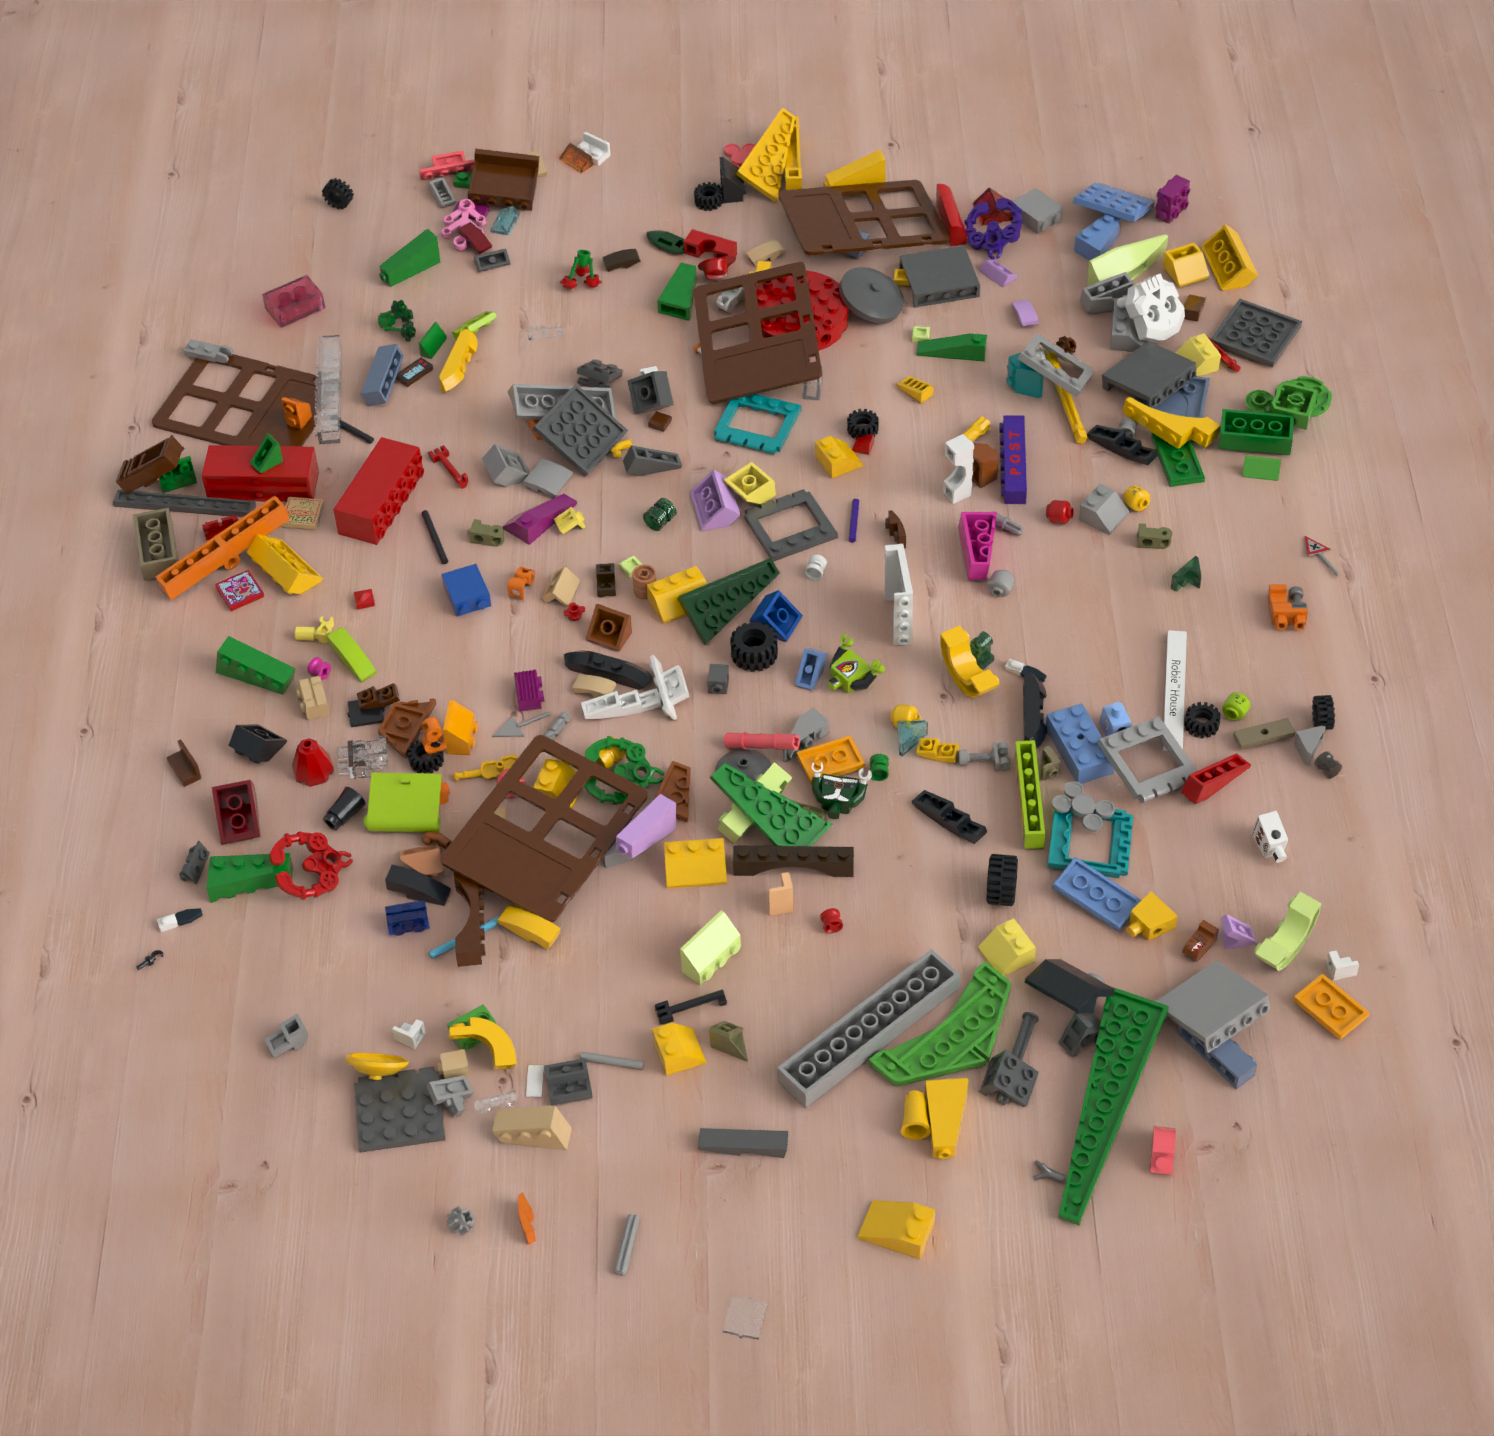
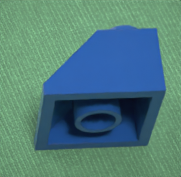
(777, 613)

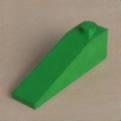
(960, 347)

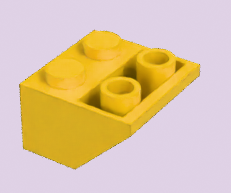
(1185, 264)

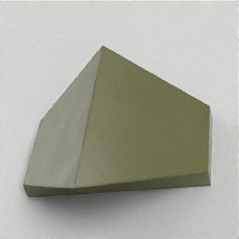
(728, 1039)

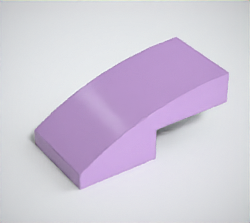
(1025, 312)

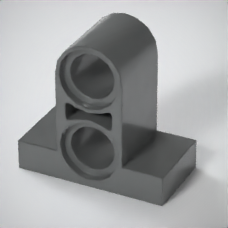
(1080, 1032)

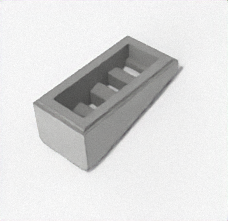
(437, 184)

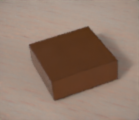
(659, 421)

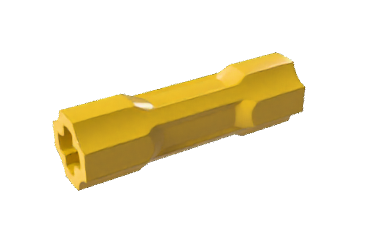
(977, 428)

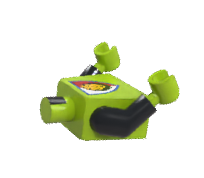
(850, 670)

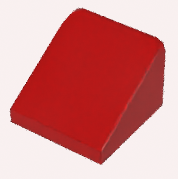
(864, 444)

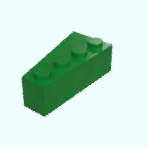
(253, 666)
(243, 874)

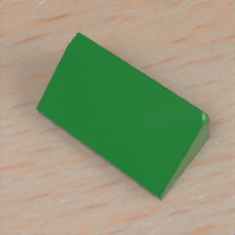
(432, 341)

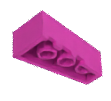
(976, 538)

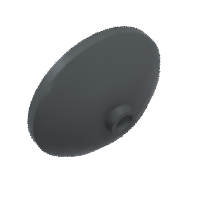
(746, 761)

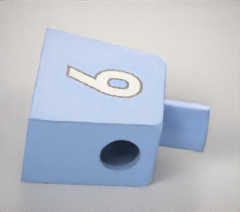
(1114, 718)

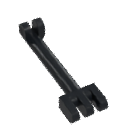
(665, 1012)

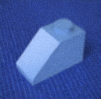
(811, 668)

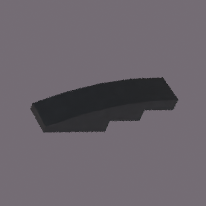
(1118, 443)
(946, 815)

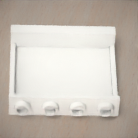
(899, 588)

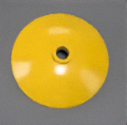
(376, 1064)

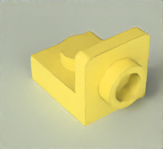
(569, 520)

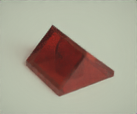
(991, 196)

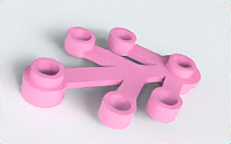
(466, 207)

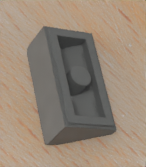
(492, 260)

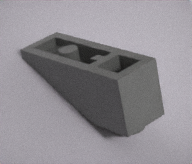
(649, 461)

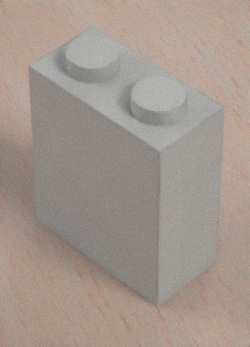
(1038, 210)

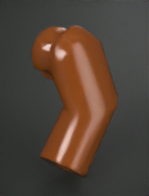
(430, 836)

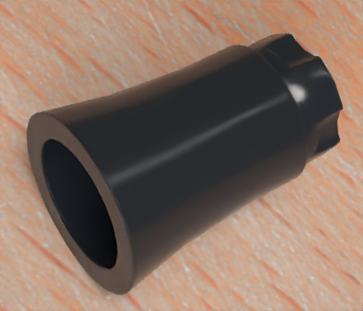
(344, 808)

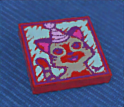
(239, 590)

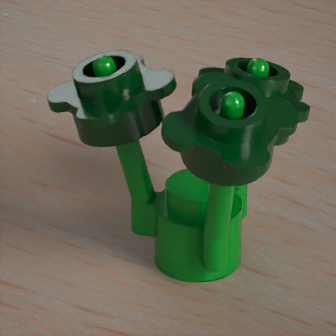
(401, 311)

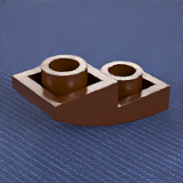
(895, 528)
(373, 698)

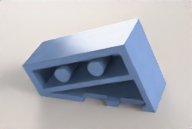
(1097, 237)

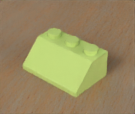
(710, 948)

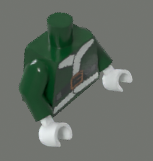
(838, 793)

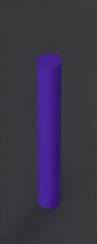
(853, 521)

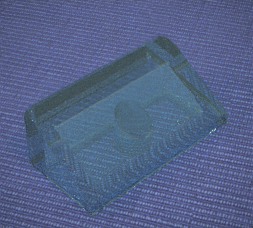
(505, 221)

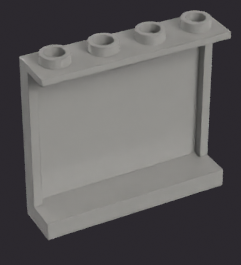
(1215, 1004)

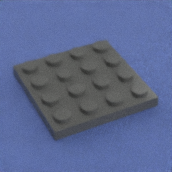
(1256, 332)
(580, 430)

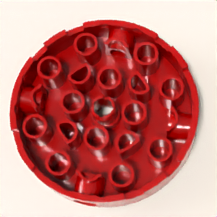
(828, 308)

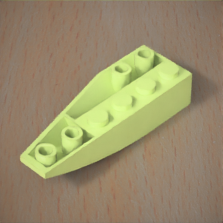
(1130, 258)

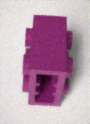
(1172, 199)

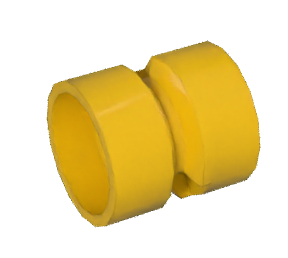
(608, 756)

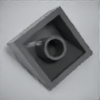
(650, 392)

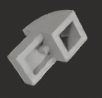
(291, 1035)

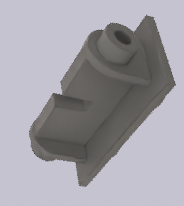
(196, 861)

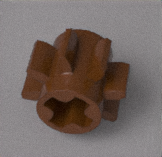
(1067, 344)

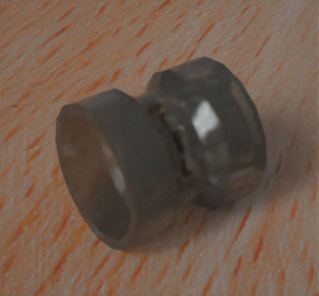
(1327, 763)

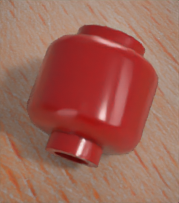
(1059, 511)

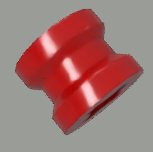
(831, 920)

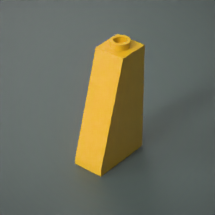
(862, 171)
(945, 1112)

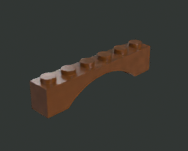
(469, 941)

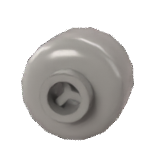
(1001, 582)

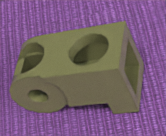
(486, 534)
(1153, 537)

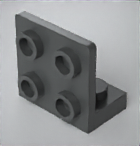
(1009, 1076)

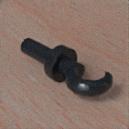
(149, 960)

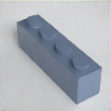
(382, 375)
(1226, 1059)

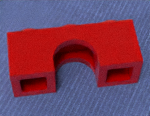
(699, 242)

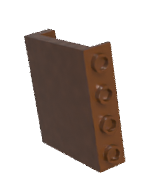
(504, 179)

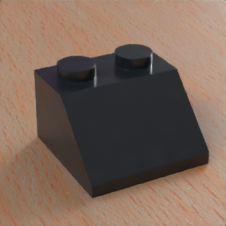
(731, 183)
(256, 742)

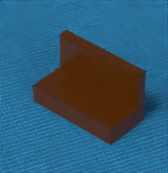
(184, 765)

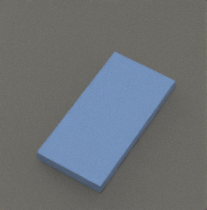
(1096, 894)

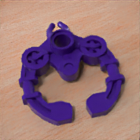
(994, 238)

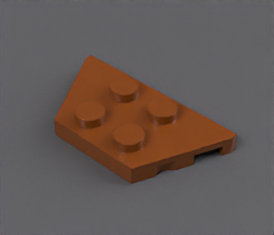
(404, 723)

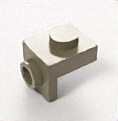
(1051, 763)

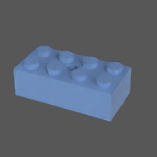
(1076, 742)

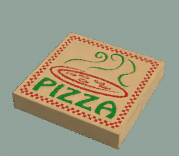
(303, 512)

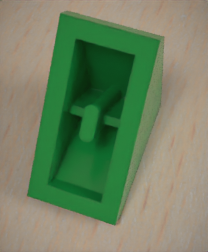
(267, 455)

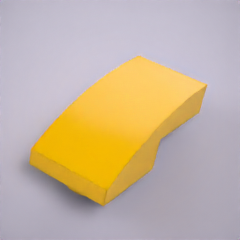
(934, 750)

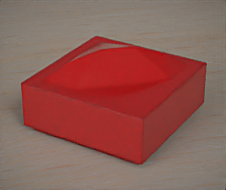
(364, 599)

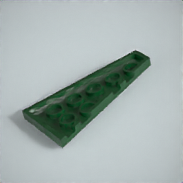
(720, 601)

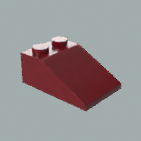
(236, 811)

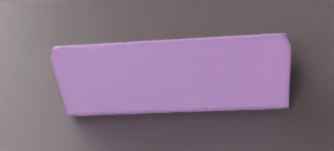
(997, 272)

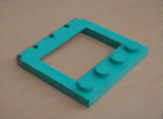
(752, 440)
(1119, 845)

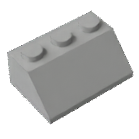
(1124, 332)

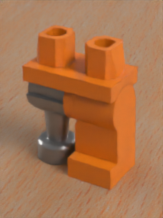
(1284, 612)

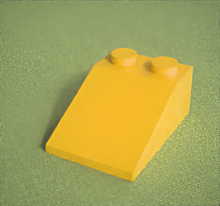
(898, 1226)

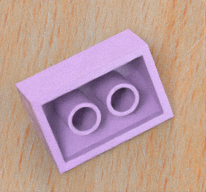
(714, 502)

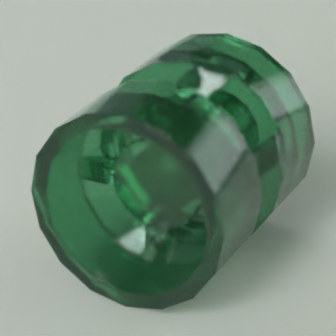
(660, 514)

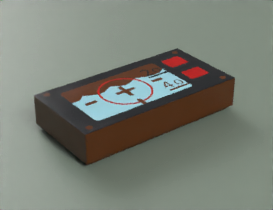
(414, 371)

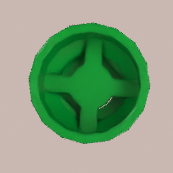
(879, 767)

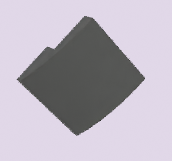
(568, 1081)

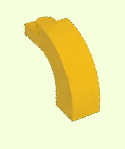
(492, 1035)

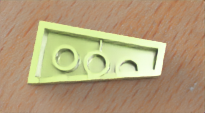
(735, 823)

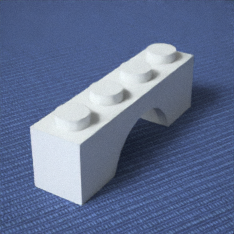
(960, 454)

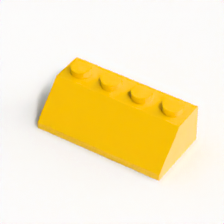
(1229, 259)
(283, 564)

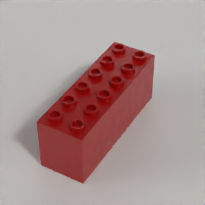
(231, 476)
(378, 491)

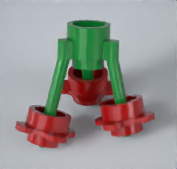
(581, 267)

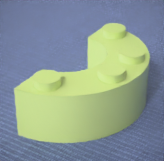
(1291, 933)

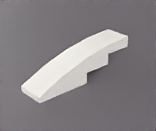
(618, 705)

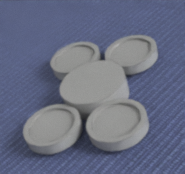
(1083, 806)

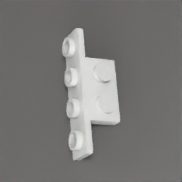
(671, 686)

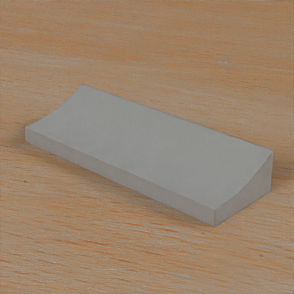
(538, 400)

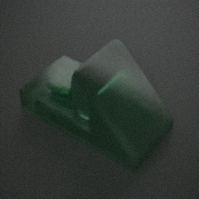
(1188, 573)

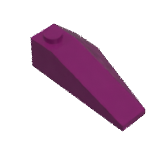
(535, 521)

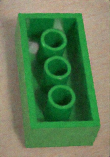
(1256, 432)

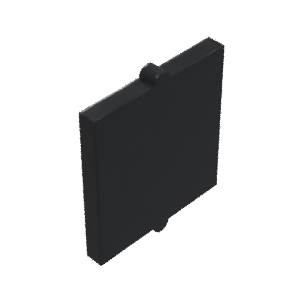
(363, 717)

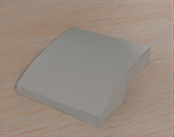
(548, 478)

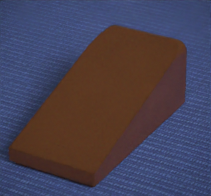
(1193, 307)

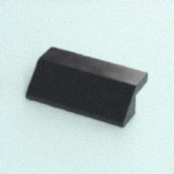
(1068, 985)

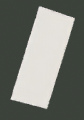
(534, 1081)

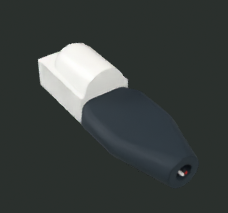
(1020, 669)
(180, 918)

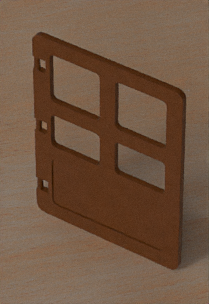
(824, 220)
(762, 362)
(266, 415)
(520, 862)

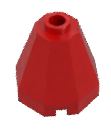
(311, 763)

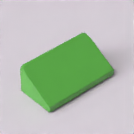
(1261, 468)

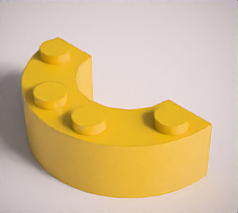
(963, 665)

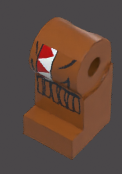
(1201, 941)

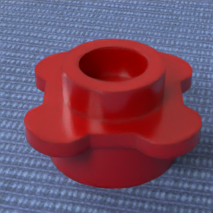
(574, 611)

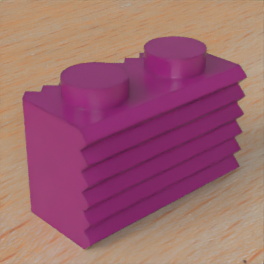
(528, 691)

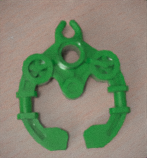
(635, 755)

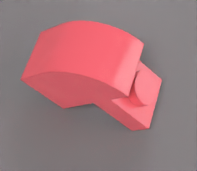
(1162, 1150)

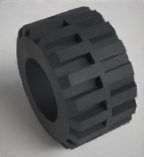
(754, 657)
(1002, 879)

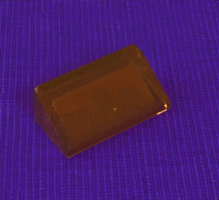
(576, 158)

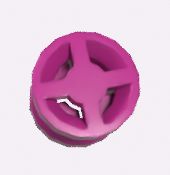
(319, 668)

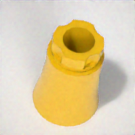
(915, 1116)

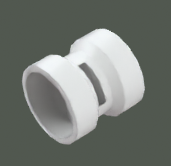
(815, 567)

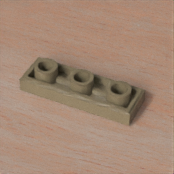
(1264, 733)

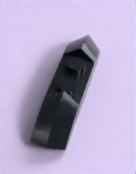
(607, 667)
(1033, 697)

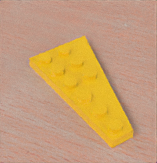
(768, 158)

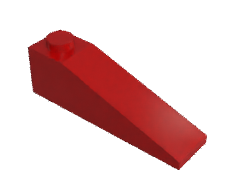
(1212, 778)

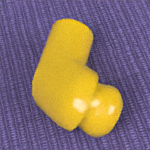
(619, 446)

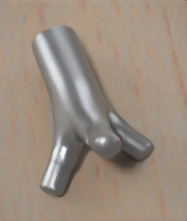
(1048, 1173)

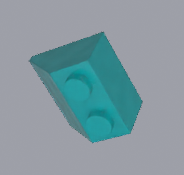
(1023, 378)

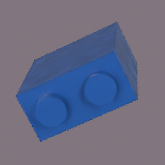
(466, 590)

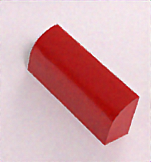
(950, 215)

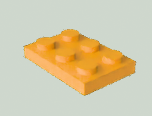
(837, 757)
(1331, 1006)

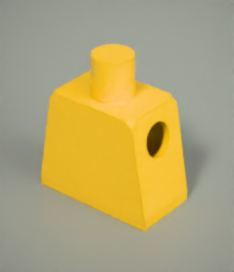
(1151, 918)

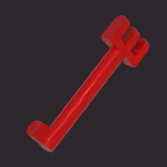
(441, 456)

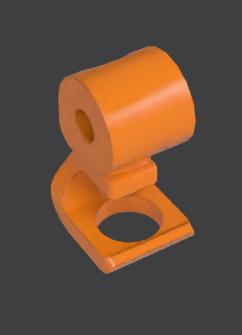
(522, 577)
(432, 734)

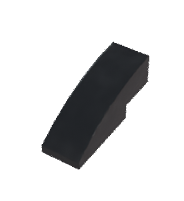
(417, 885)

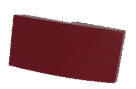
(476, 238)

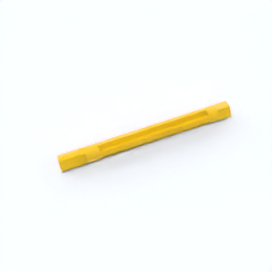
(1068, 404)

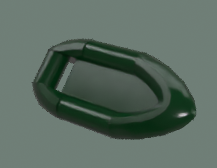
(666, 241)

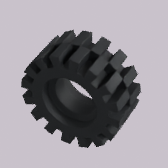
(712, 190)
(330, 193)
(862, 417)
(1202, 711)
(1323, 711)
(424, 764)

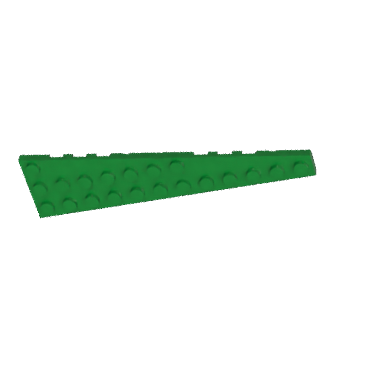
(1121, 1053)

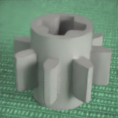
(460, 1220)

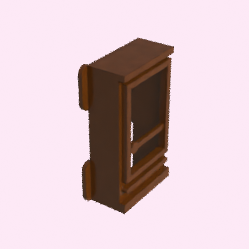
(149, 465)

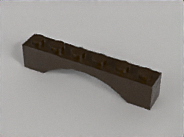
(827, 859)

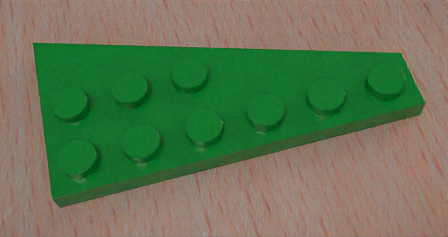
(773, 814)

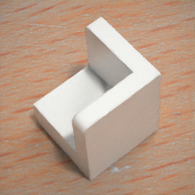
(1341, 967)
(409, 1034)

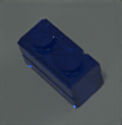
(407, 917)

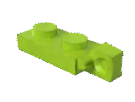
(481, 320)

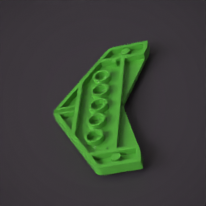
(954, 1043)

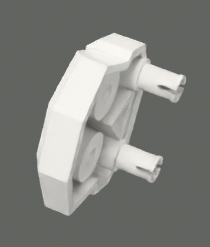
(1154, 308)

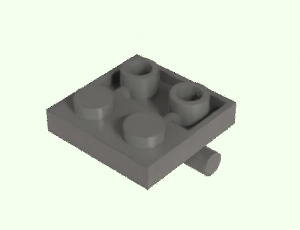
(598, 373)

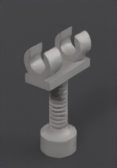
(997, 749)

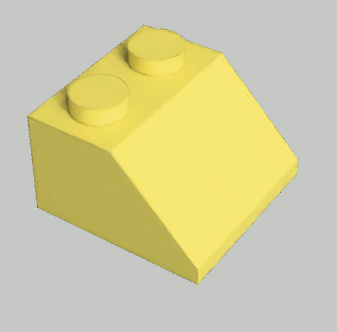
(1202, 352)
(752, 484)
(1008, 948)

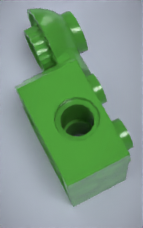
(1288, 400)

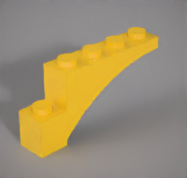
(1170, 427)

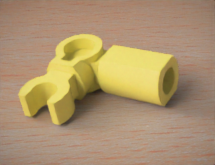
(311, 633)

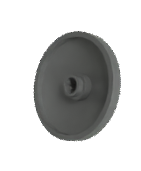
(871, 295)

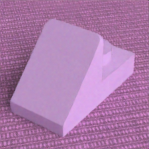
(1236, 933)

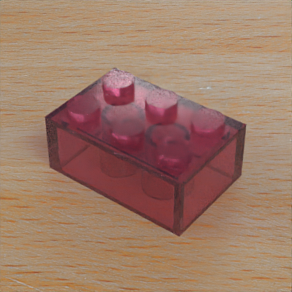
(293, 301)

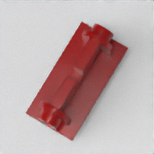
(213, 527)

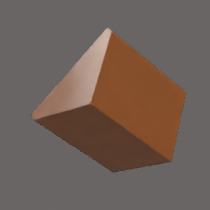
(609, 627)

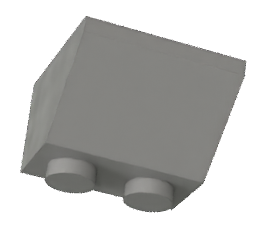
(505, 466)
(1103, 509)

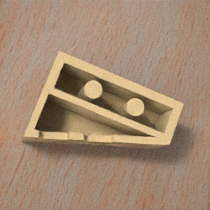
(532, 1127)

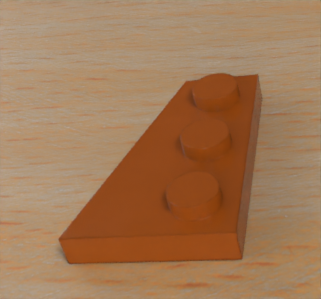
(676, 788)

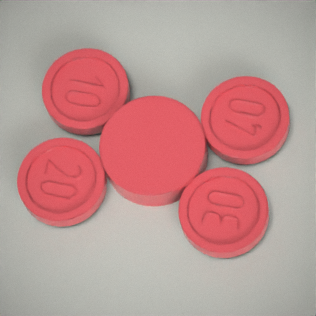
(737, 156)

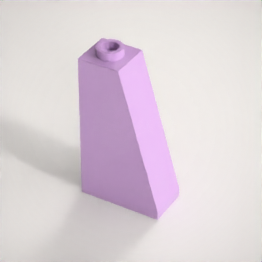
(648, 827)

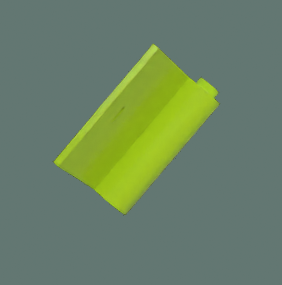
(404, 803)

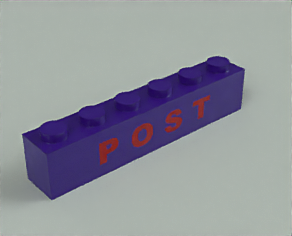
(1013, 460)

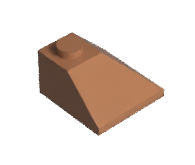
(424, 859)

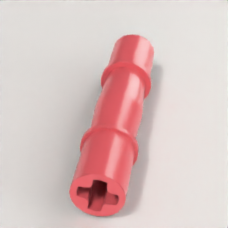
(762, 741)

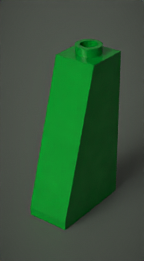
(411, 259)
(678, 294)

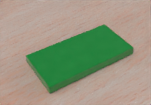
(1180, 464)

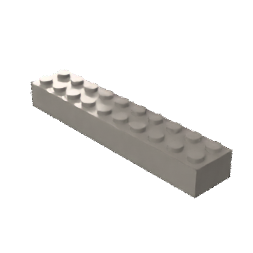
(868, 1028)

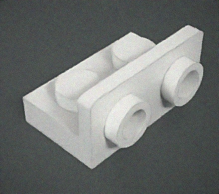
(595, 147)

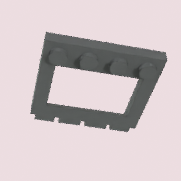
(795, 543)

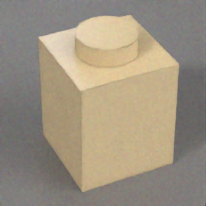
(453, 1064)

